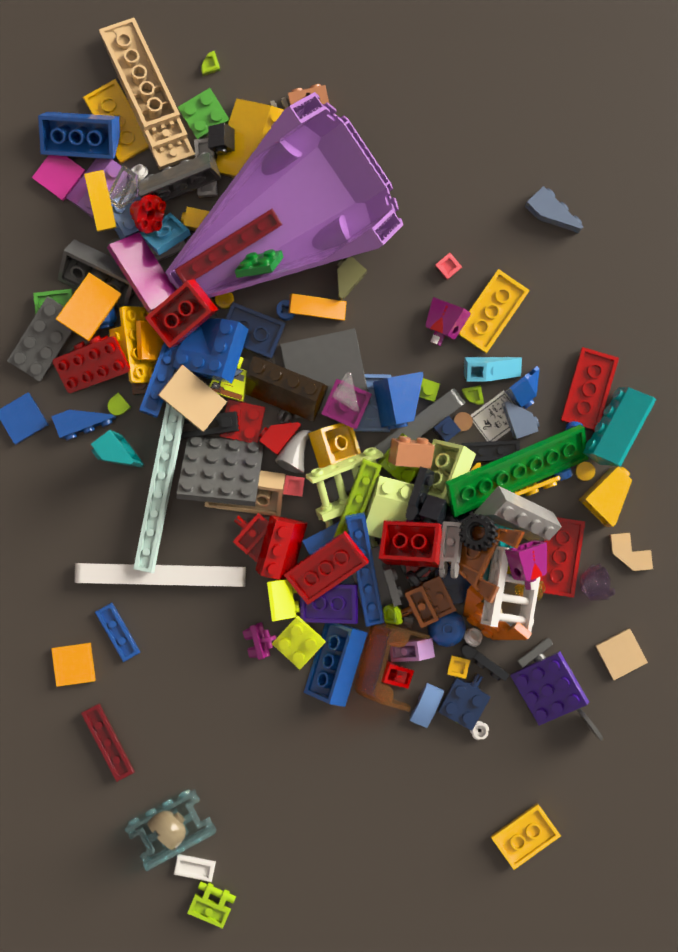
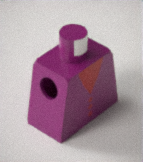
(445, 320)
(528, 562)

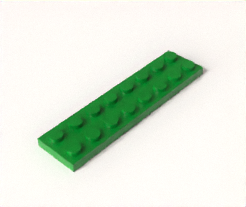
(517, 469)

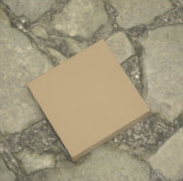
(621, 654)

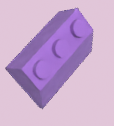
(79, 194)

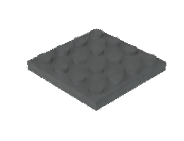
(220, 471)

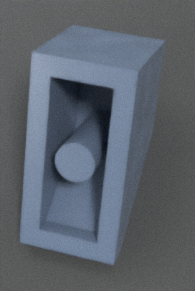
(520, 420)

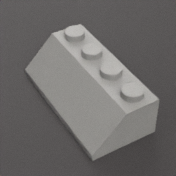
(520, 514)

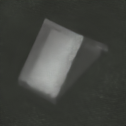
(124, 188)
(346, 393)

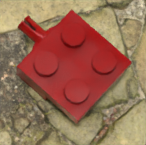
(251, 535)

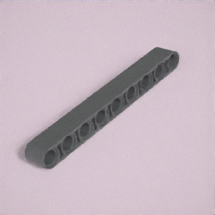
(422, 424)

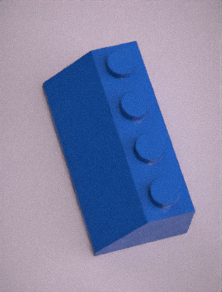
(79, 134)
(335, 663)

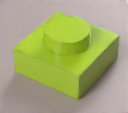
(429, 390)

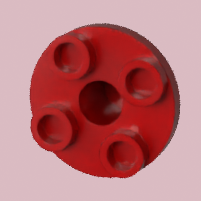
(148, 213)

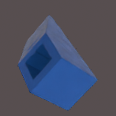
(74, 422)

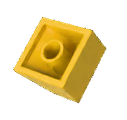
(334, 444)

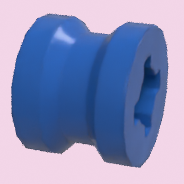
(284, 315)

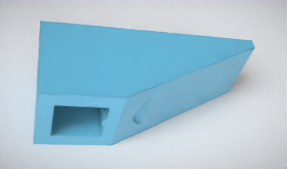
(491, 368)

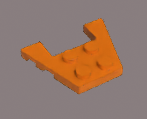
(473, 612)

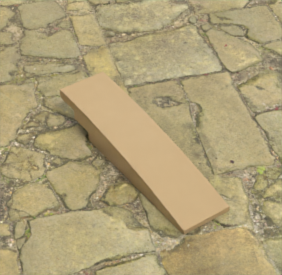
(147, 93)

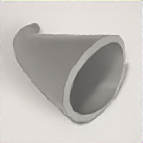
(292, 455)

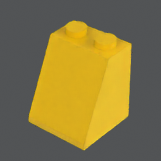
(608, 495)

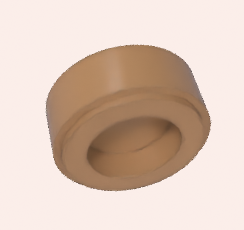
(463, 421)

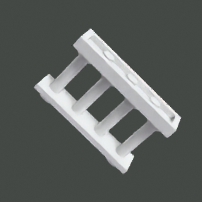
(498, 576)

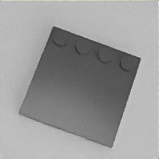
(326, 359)

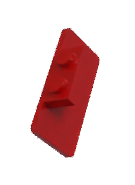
(91, 363)

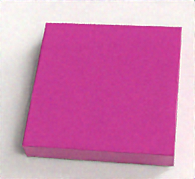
(59, 175)

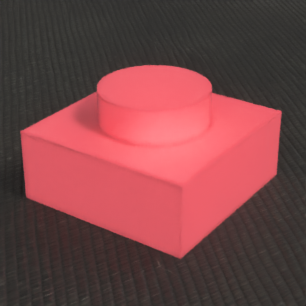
(448, 266)
(294, 486)

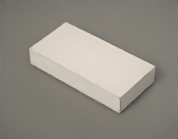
(194, 868)

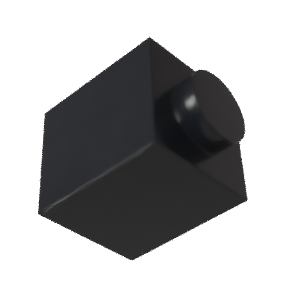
(221, 138)
(433, 510)

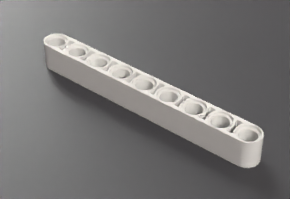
(162, 575)

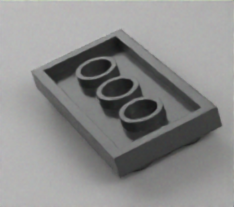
(41, 341)

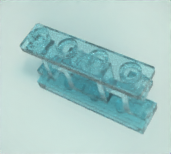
(188, 842)

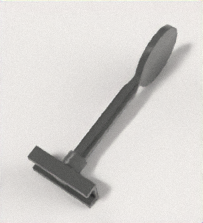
(537, 654)

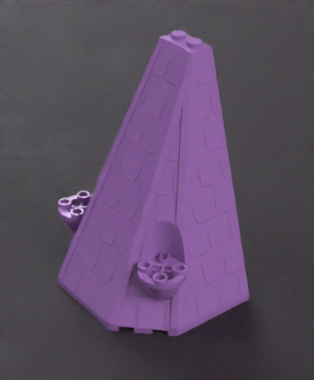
(320, 187)

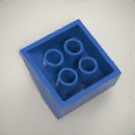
(213, 349)

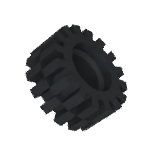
(488, 537)

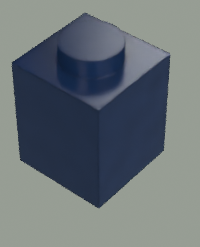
(446, 429)

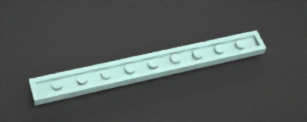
(159, 490)

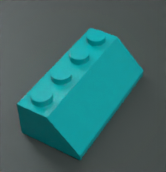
(619, 426)
(115, 449)

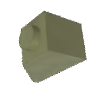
(349, 275)

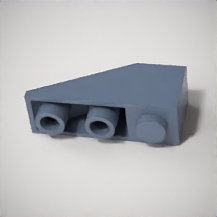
(550, 210)

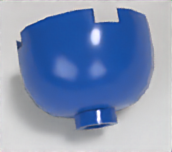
(447, 630)

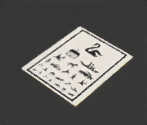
(491, 418)

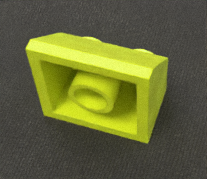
(282, 599)

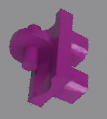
(261, 639)

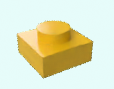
(458, 666)

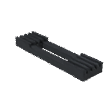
(226, 423)

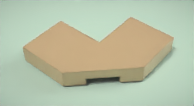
(622, 550)

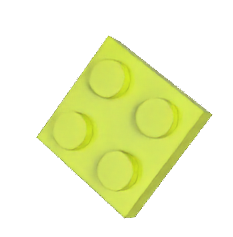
(298, 642)

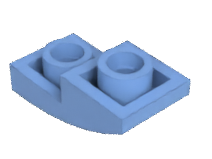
(427, 705)

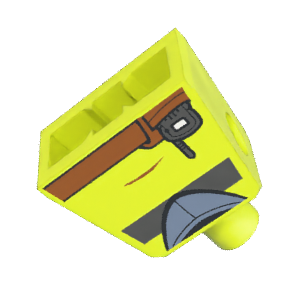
(233, 391)

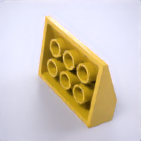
(251, 125)

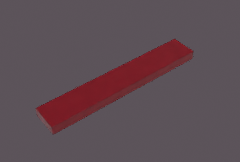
(228, 246)

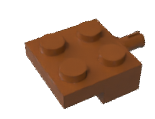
(429, 601)

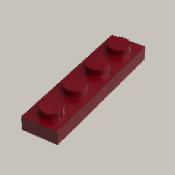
(107, 742)

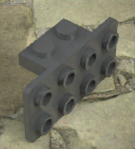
(386, 581)

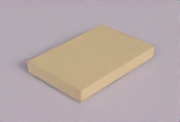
(192, 398)

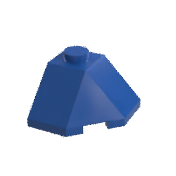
(525, 389)

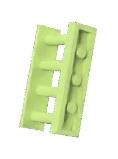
(331, 510)

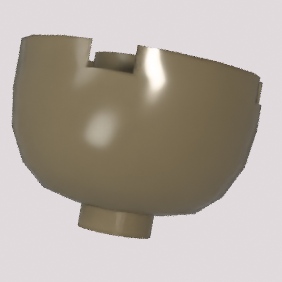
(168, 828)

